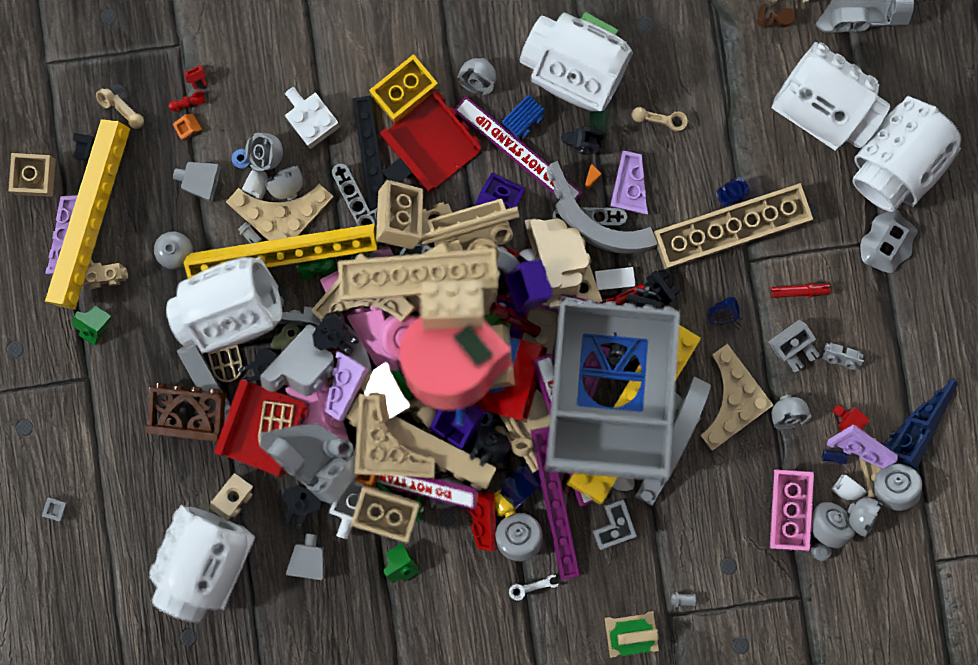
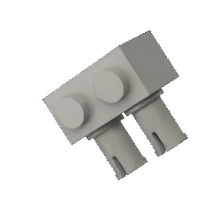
(792, 341)

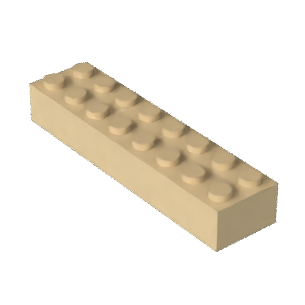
(732, 226)
(446, 455)

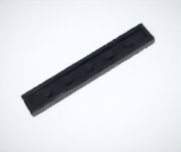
(369, 148)

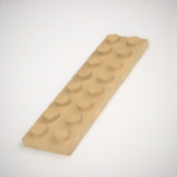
(404, 274)

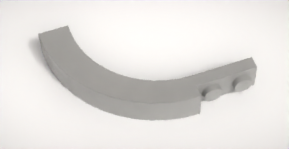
(592, 232)
(296, 317)
(681, 432)

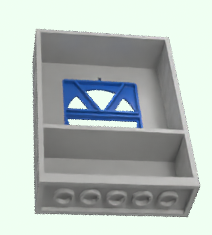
(609, 440)

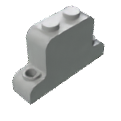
(300, 366)

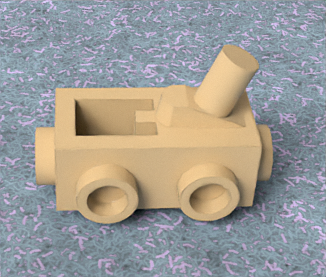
(105, 274)

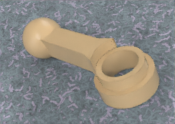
(107, 99)
(640, 114)
(517, 444)

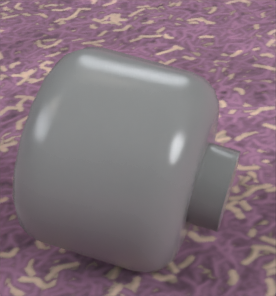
(821, 551)

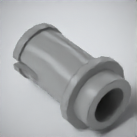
(249, 233)
(683, 599)

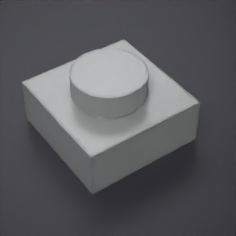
(54, 509)

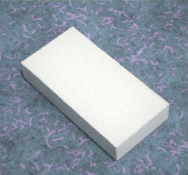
(615, 278)

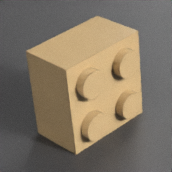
(32, 174)

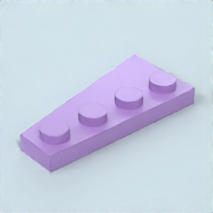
(63, 218)

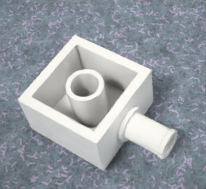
(310, 118)
(346, 506)

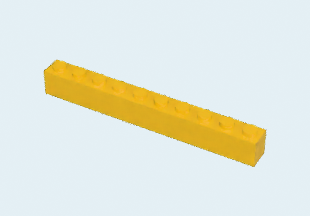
(88, 214)
(289, 249)

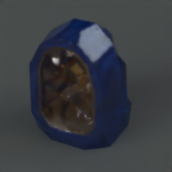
(724, 312)

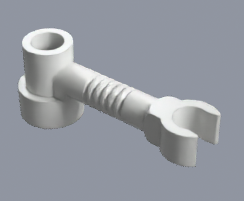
(530, 587)

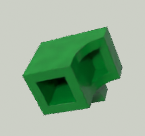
(91, 324)
(400, 564)

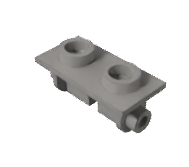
(850, 359)

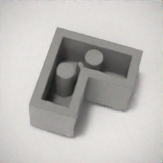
(620, 526)

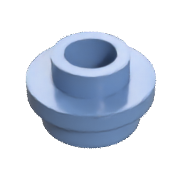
(244, 163)

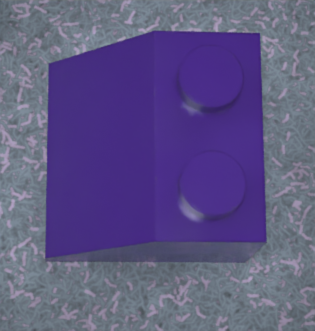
(498, 188)

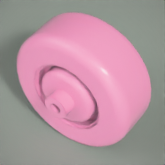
(391, 334)

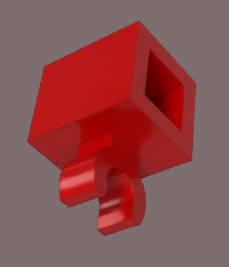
(850, 418)

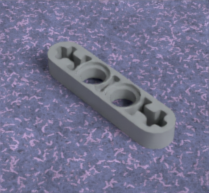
(591, 211)

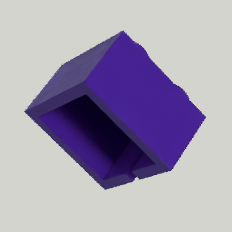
(529, 285)
(445, 423)

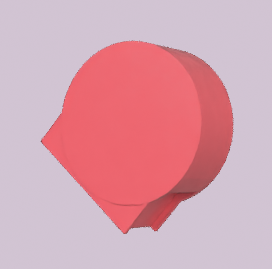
(442, 372)

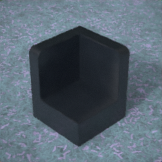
(83, 146)
(397, 171)

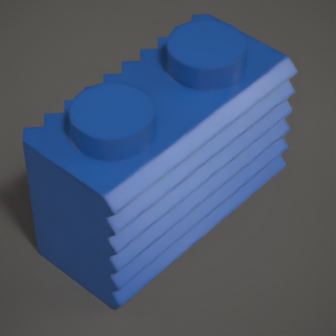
(523, 117)

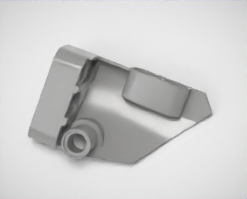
(862, 14)
(313, 458)

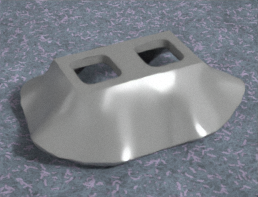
(879, 234)

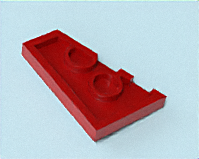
(484, 521)

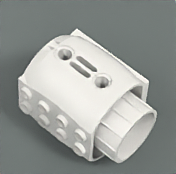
(576, 60)
(831, 99)
(906, 155)
(225, 305)
(198, 563)

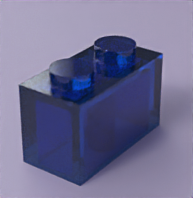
(519, 487)

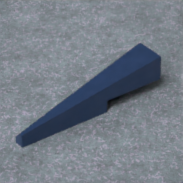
(918, 429)

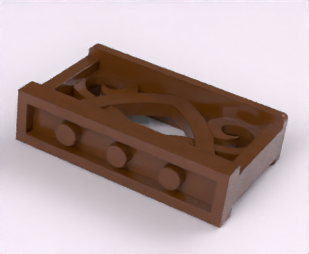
(164, 426)

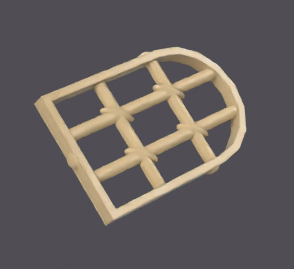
(222, 365)
(271, 418)

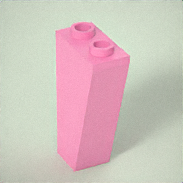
(367, 325)

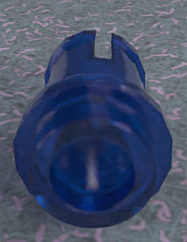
(834, 456)

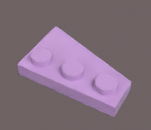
(629, 185)
(346, 383)
(858, 442)

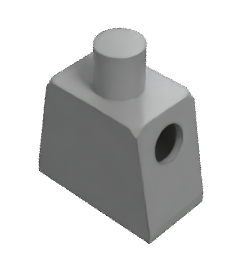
(199, 179)
(307, 559)

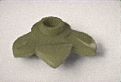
(282, 339)

